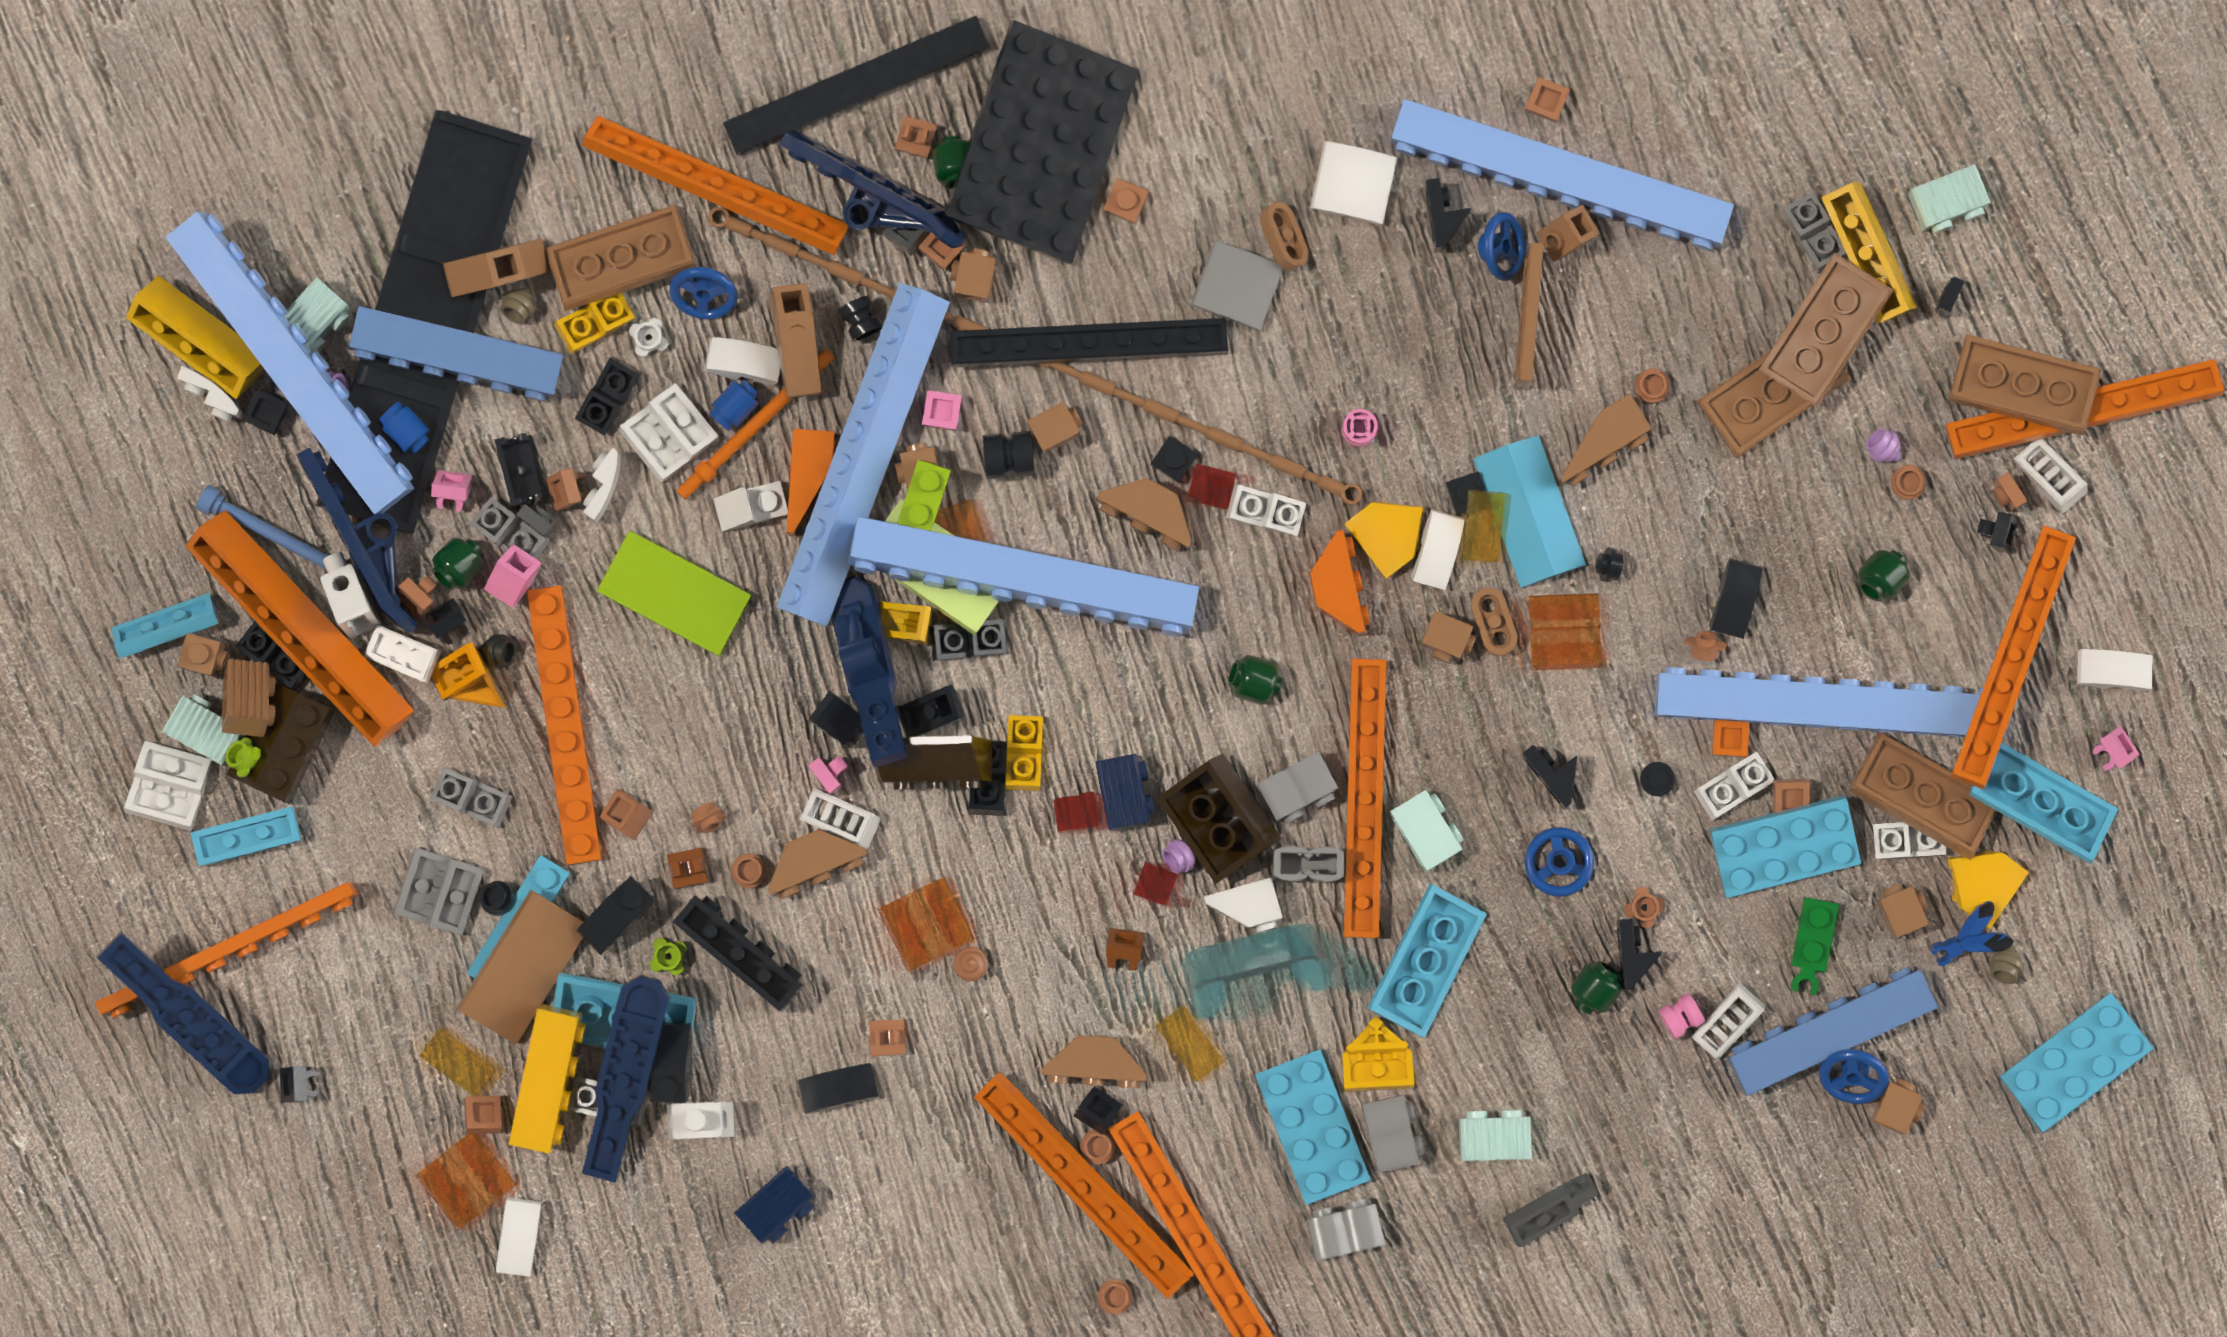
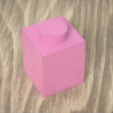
(512, 576)

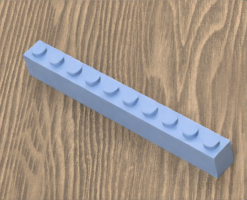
(1561, 174)
(290, 362)
(863, 452)
(1022, 576)
(1814, 703)

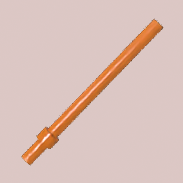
(706, 470)

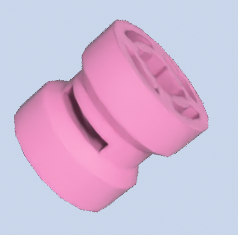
(1356, 432)
(1674, 1020)

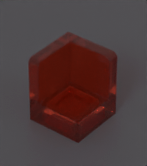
(1211, 486)
(1076, 812)
(1155, 884)

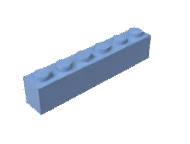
(455, 352)
(1834, 1030)

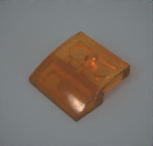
(1565, 631)
(926, 924)
(465, 1180)

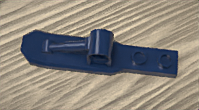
(885, 200)
(371, 556)
(868, 669)
(188, 1018)
(625, 1072)

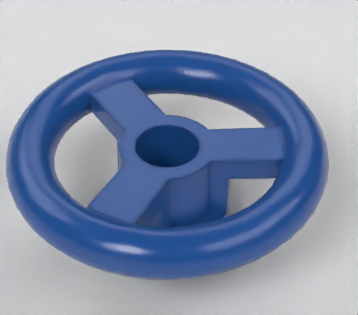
(1499, 246)
(703, 286)
(1537, 877)
(1854, 1073)

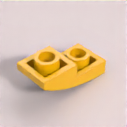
(593, 322)
(1024, 753)

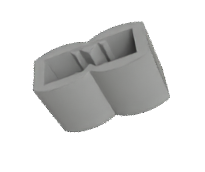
(1298, 787)
(1318, 864)
(1391, 1133)
(1345, 1231)

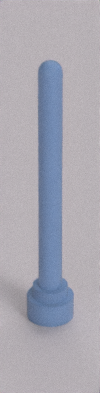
(213, 502)

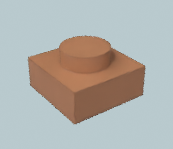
(1547, 99)
(1126, 201)
(939, 252)
(2008, 493)
(1790, 794)
(482, 1114)

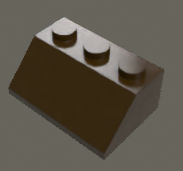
(287, 744)
(941, 762)
(1218, 818)

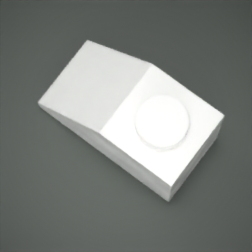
(1248, 905)

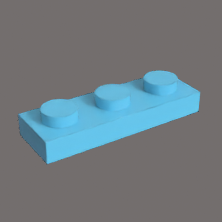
(164, 625)
(246, 836)

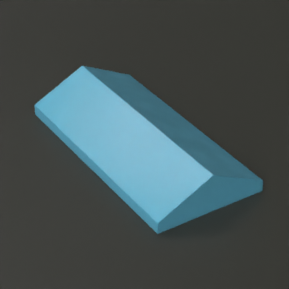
(1534, 515)
(2046, 803)
(1426, 960)
(598, 1003)

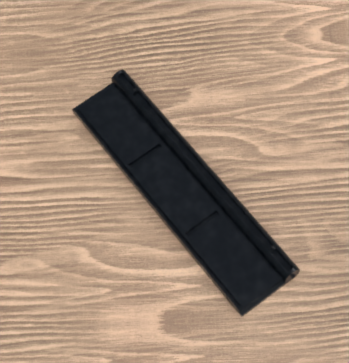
(462, 177)

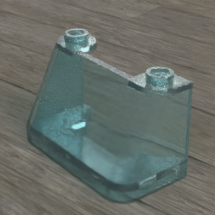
(1252, 955)

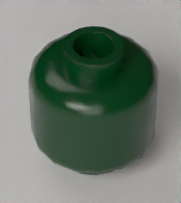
(948, 158)
(458, 563)
(1883, 575)
(1254, 679)
(1596, 987)

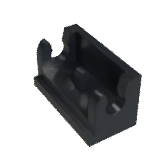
(521, 471)

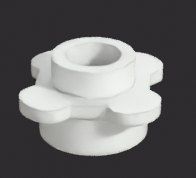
(639, 333)

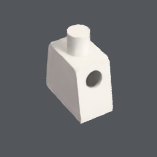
(348, 597)
(700, 1120)

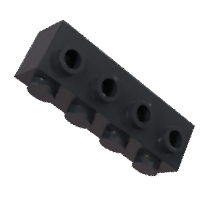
(746, 960)

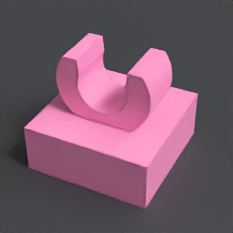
(451, 486)
(2119, 748)
(828, 774)

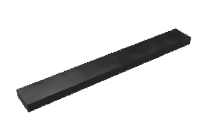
(856, 85)
(1088, 342)

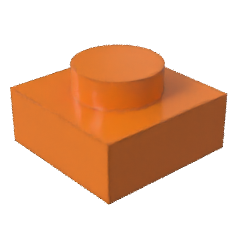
(1730, 738)

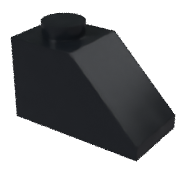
(838, 720)
(616, 915)
(672, 1064)

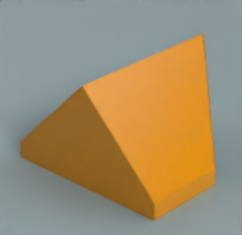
(466, 678)

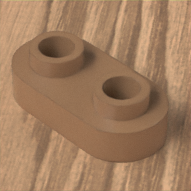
(1284, 236)
(1494, 622)

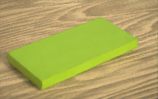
(674, 593)

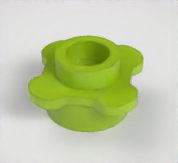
(242, 756)
(659, 961)

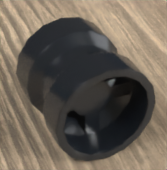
(859, 315)

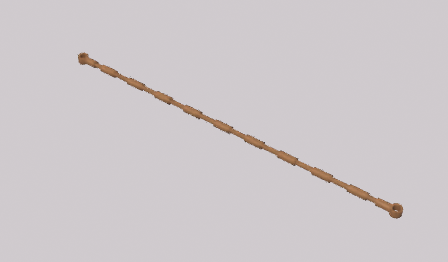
(1086, 378)

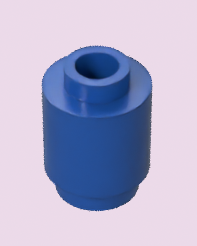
(734, 404)
(404, 428)

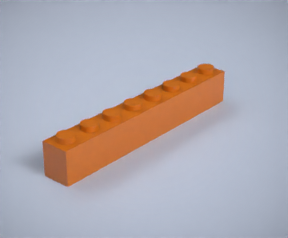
(299, 628)

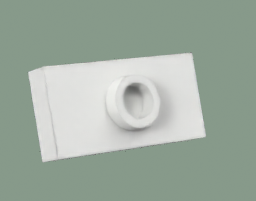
(402, 653)

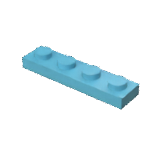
(544, 879)

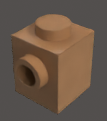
(1568, 233)
(973, 275)
(1055, 427)
(909, 460)
(1448, 638)
(203, 656)
(1902, 910)
(1898, 1107)

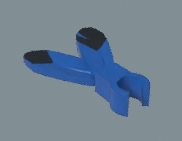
(1970, 936)

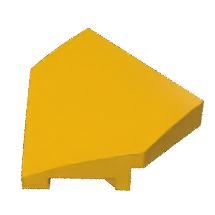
(1388, 533)
(1985, 878)
(1377, 1061)

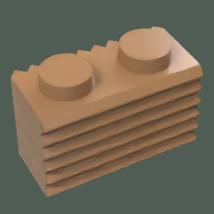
(247, 698)

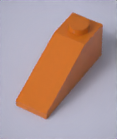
(809, 466)

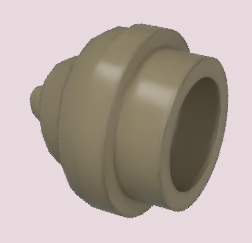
(518, 305)
(2006, 966)

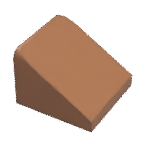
(626, 814)

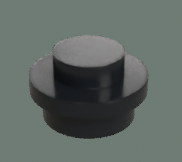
(1609, 565)
(1657, 779)
(496, 898)

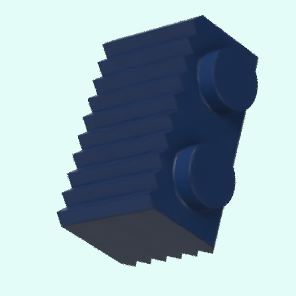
(1123, 792)
(776, 1205)

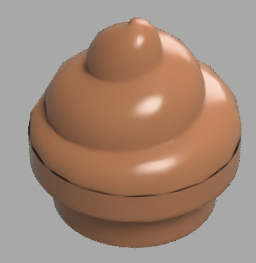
(970, 964)

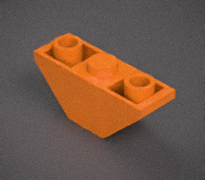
(1337, 586)

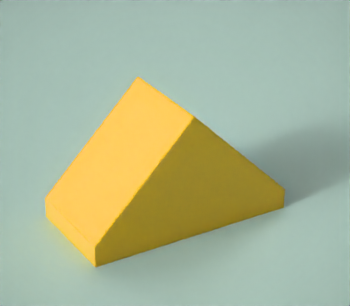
(906, 622)

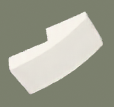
(743, 359)
(220, 402)
(606, 473)
(1266, 510)
(1438, 550)
(2114, 669)
(1734, 786)
(1903, 841)
(518, 1236)

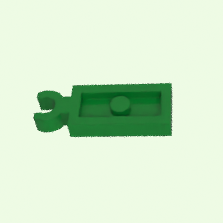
(1813, 941)

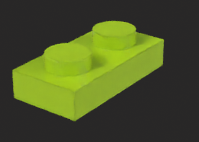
(924, 496)

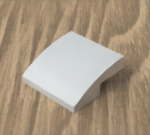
(1353, 182)
(668, 433)
(168, 785)

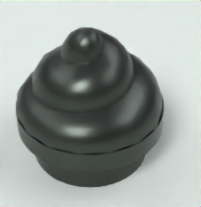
(498, 651)

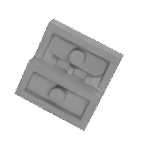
(1237, 285)
(438, 891)

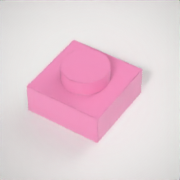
(942, 410)

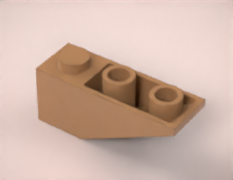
(795, 339)
(1612, 430)

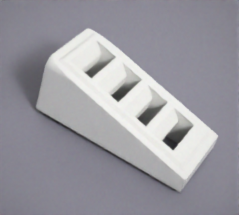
(2062, 502)
(866, 829)
(1719, 1013)

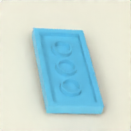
(1785, 846)
(2076, 1062)
(1312, 1127)

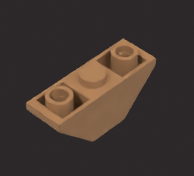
(496, 267)
(1150, 509)
(812, 860)
(1095, 1060)

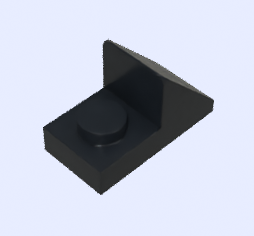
(1442, 223)
(931, 712)
(1558, 783)
(1632, 964)

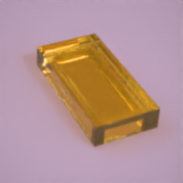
(1483, 525)
(1189, 1043)
(457, 1062)

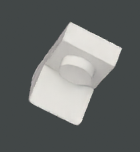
(751, 506)

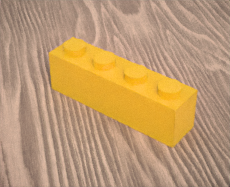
(1868, 246)
(195, 336)
(546, 1079)

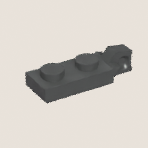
(1549, 1210)

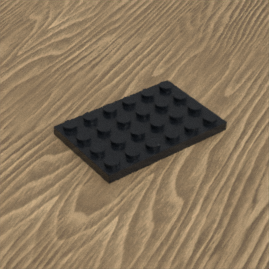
(1041, 142)

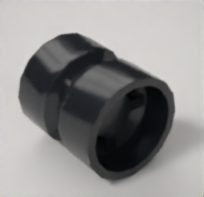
(1008, 455)

